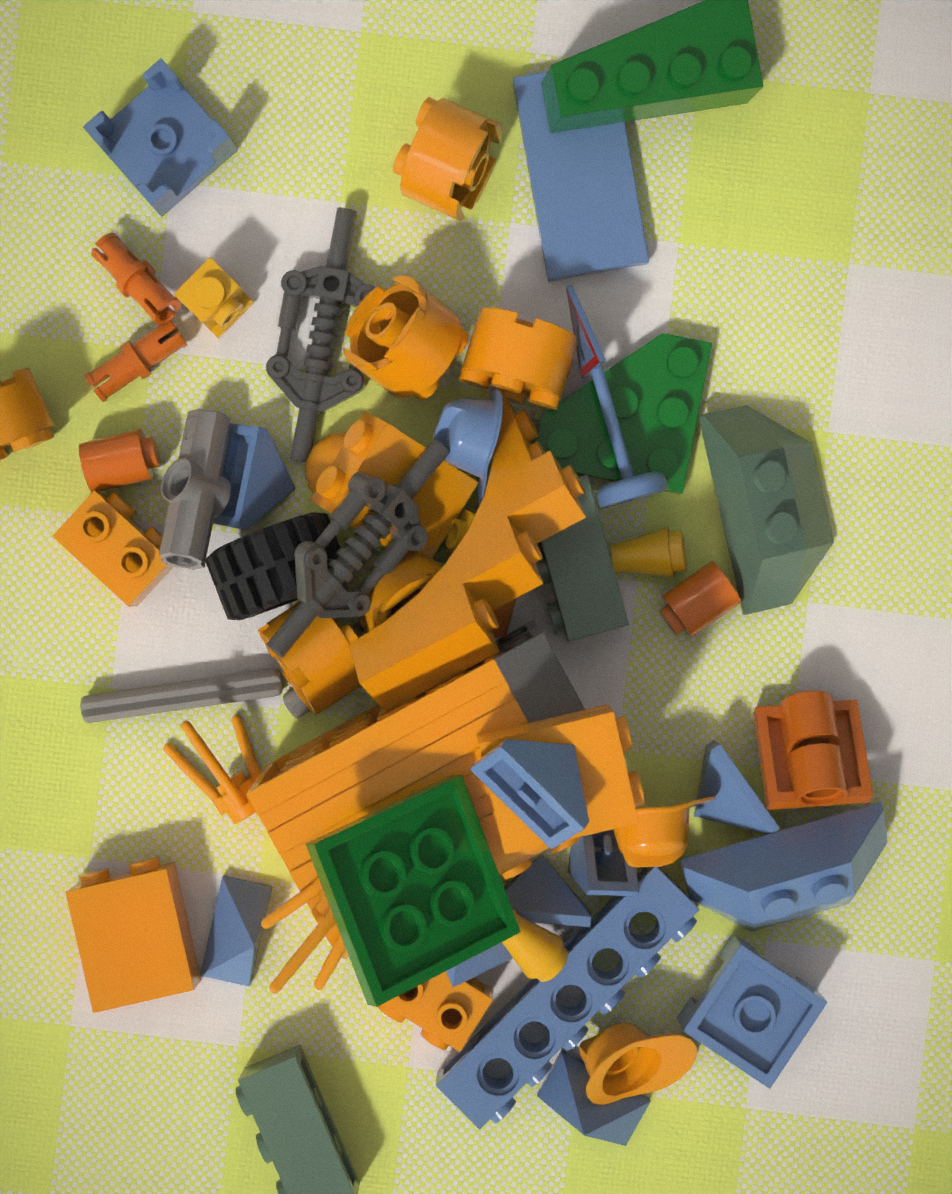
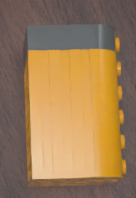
(410, 747)

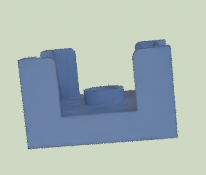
(162, 140)
(752, 1012)

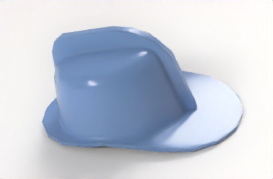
(470, 434)

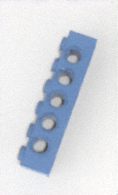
(491, 1098)

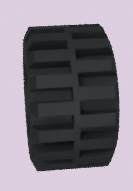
(260, 569)

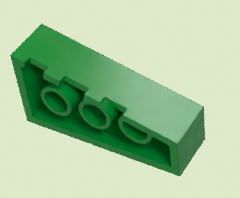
(666, 68)

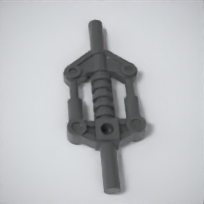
(333, 286)
(393, 512)

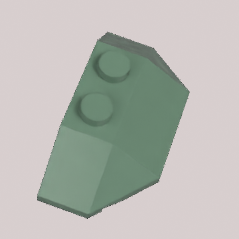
(767, 505)

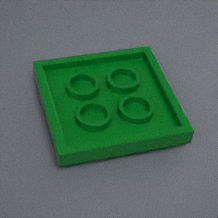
(413, 889)

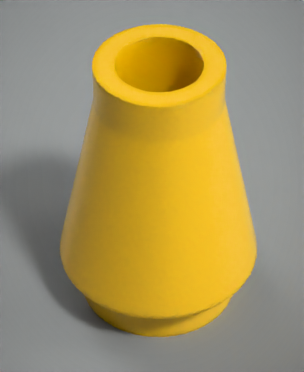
(651, 554)
(536, 950)

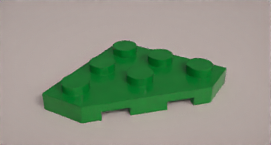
(657, 410)

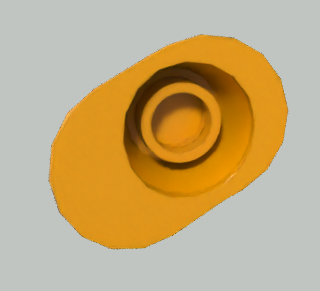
(658, 836)
(631, 1063)

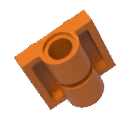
(812, 752)

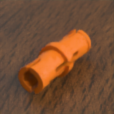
(136, 279)
(135, 360)

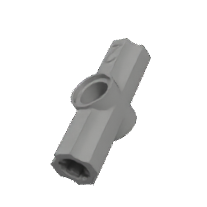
(195, 489)

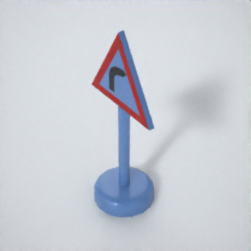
(590, 363)

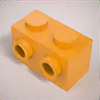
(115, 546)
(442, 1011)

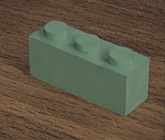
(582, 576)
(295, 1126)

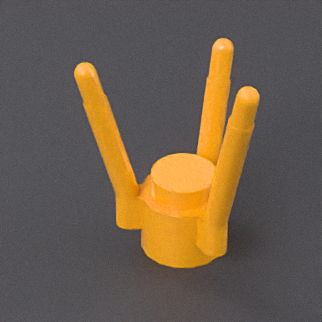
(231, 792)
(311, 941)

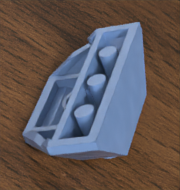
(789, 870)

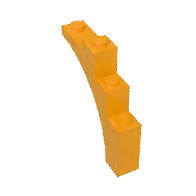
(494, 563)

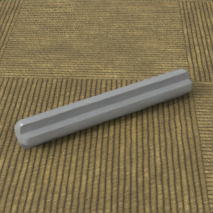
(181, 695)

